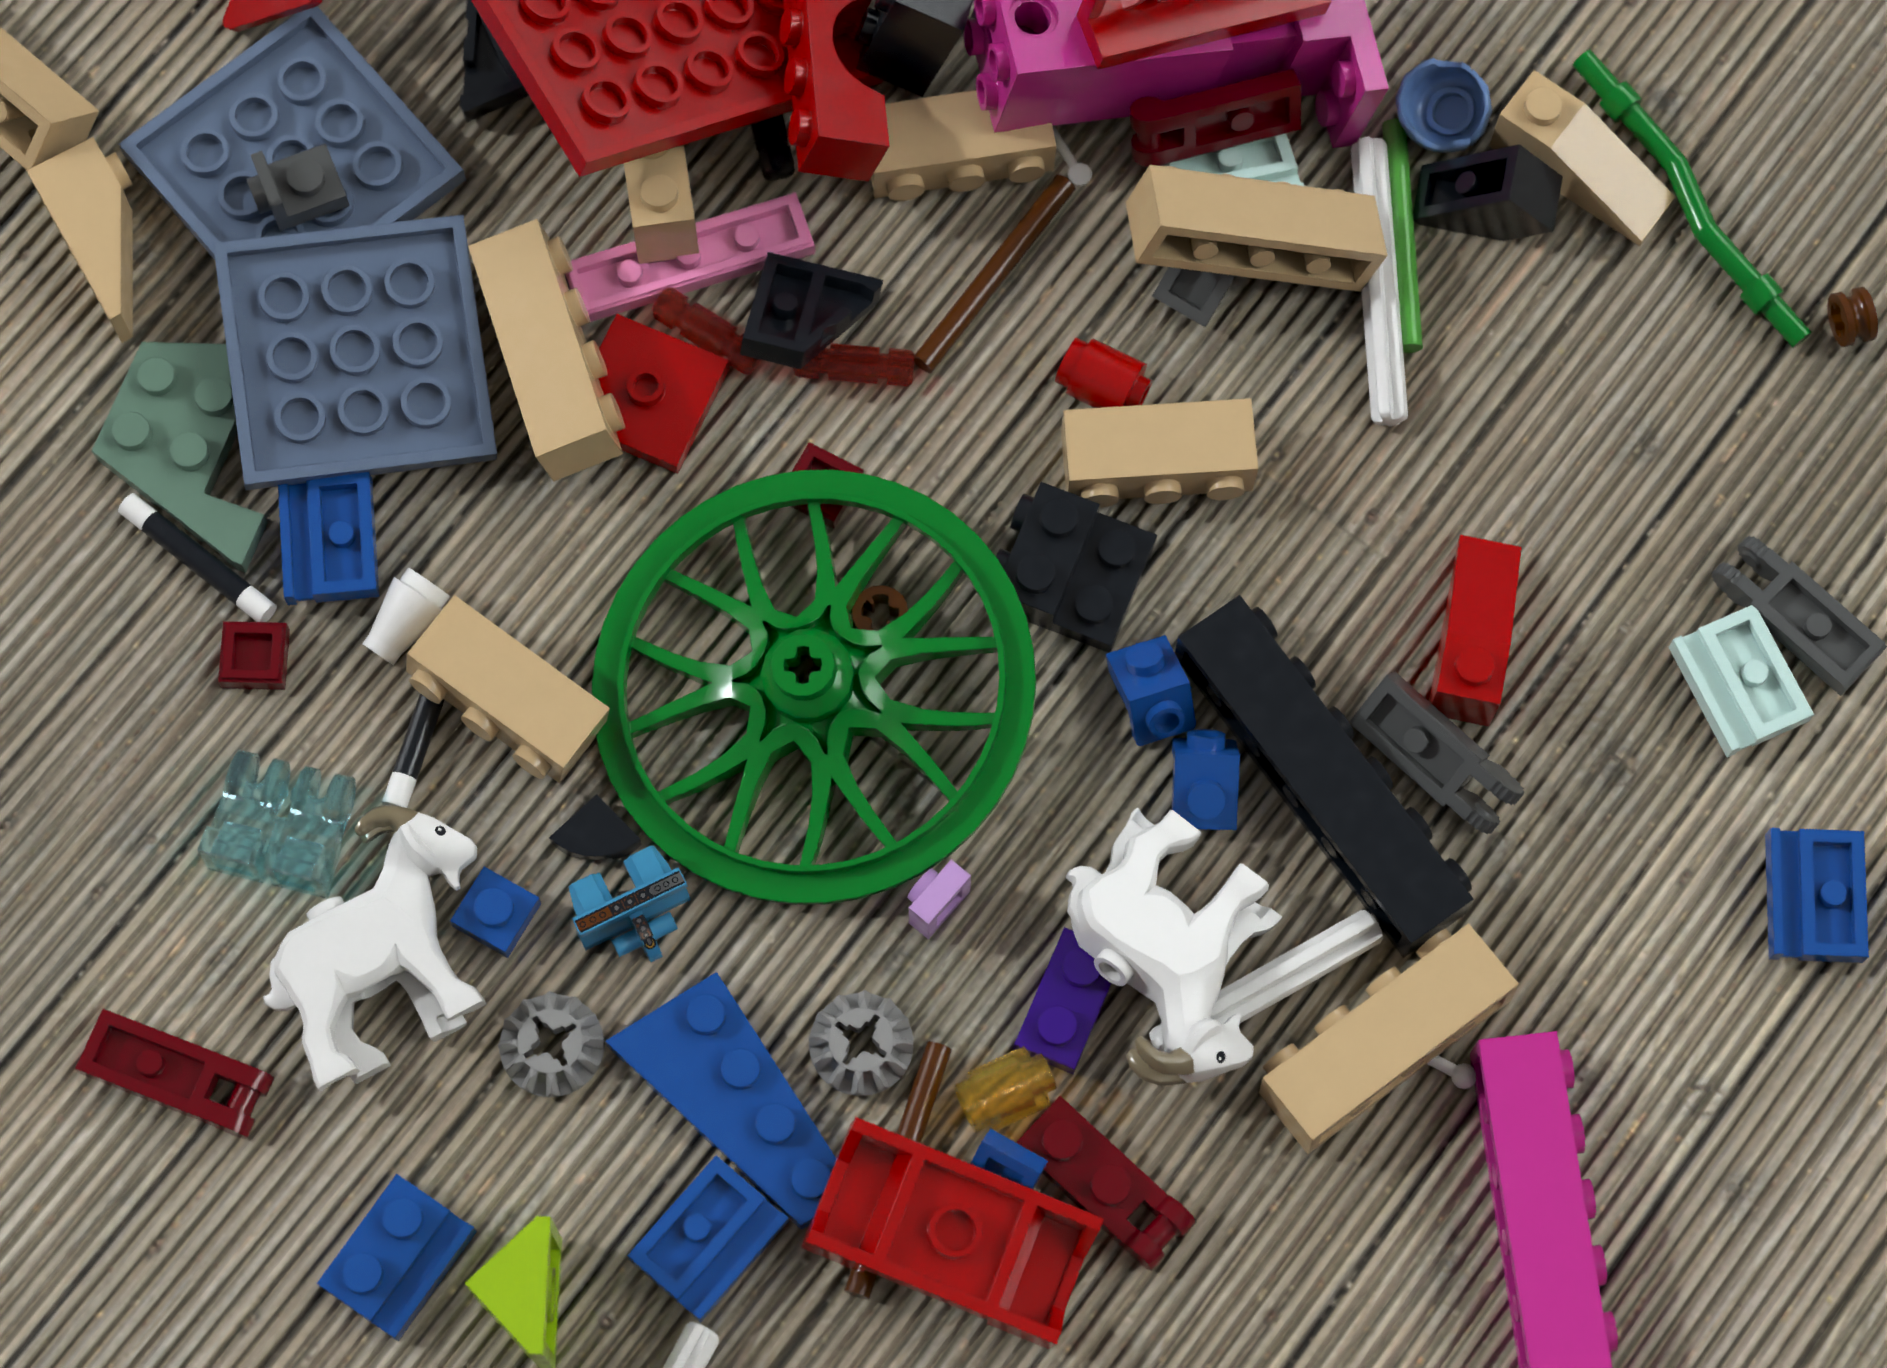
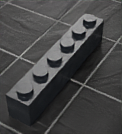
(1323, 775)

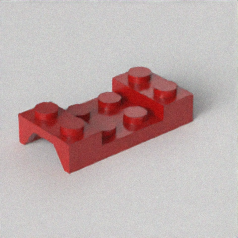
(952, 1232)

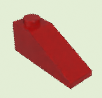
(1476, 631)

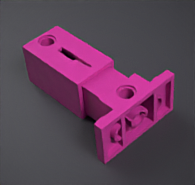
(1043, 72)

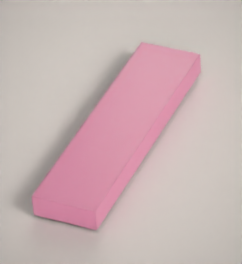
(728, 249)

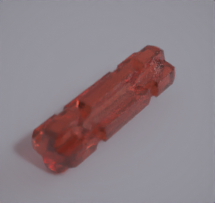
(703, 328)
(861, 365)

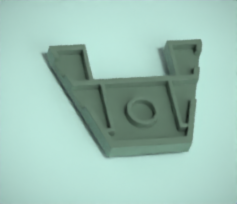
(173, 437)

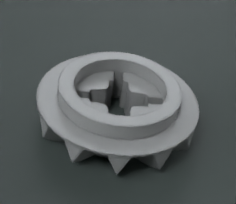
(868, 1072)
(542, 1073)

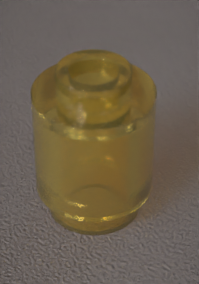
(1005, 1090)

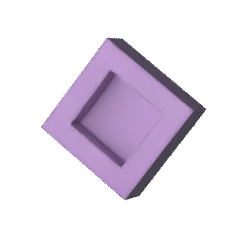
(937, 897)

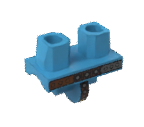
(604, 917)

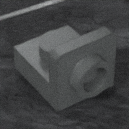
(297, 186)
(1193, 292)

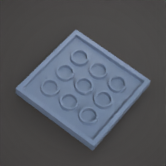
(282, 98)
(354, 351)

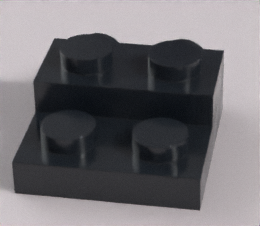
(1075, 565)

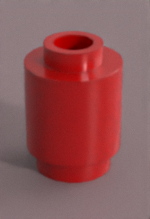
(1102, 375)

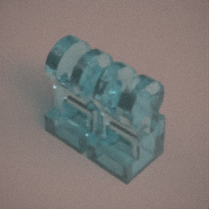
(293, 851)

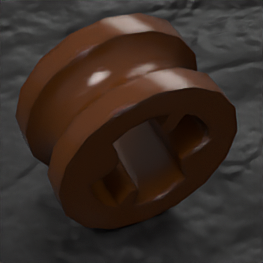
(1852, 316)
(873, 596)

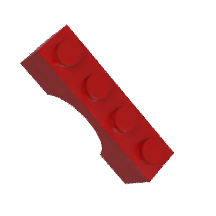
(835, 117)

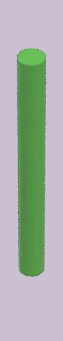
(1404, 235)

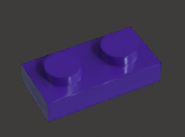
(1064, 1006)

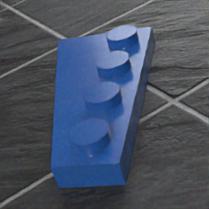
(725, 1084)

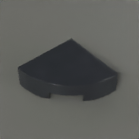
(595, 833)

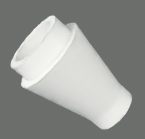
(404, 615)

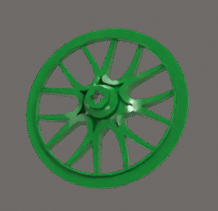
(835, 703)

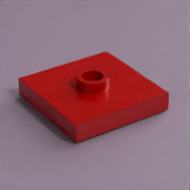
(660, 390)

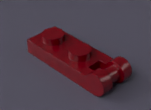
(1215, 118)
(172, 1072)
(1105, 1182)

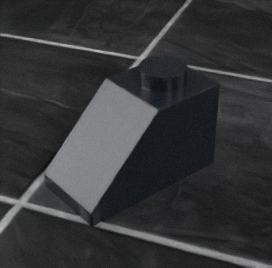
(1489, 194)

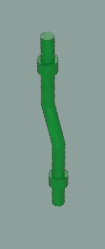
(1760, 291)

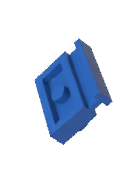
(328, 539)
(1816, 895)
(708, 1238)
(397, 1257)

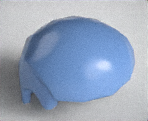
(1443, 105)

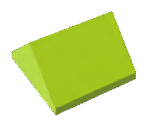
(524, 1288)

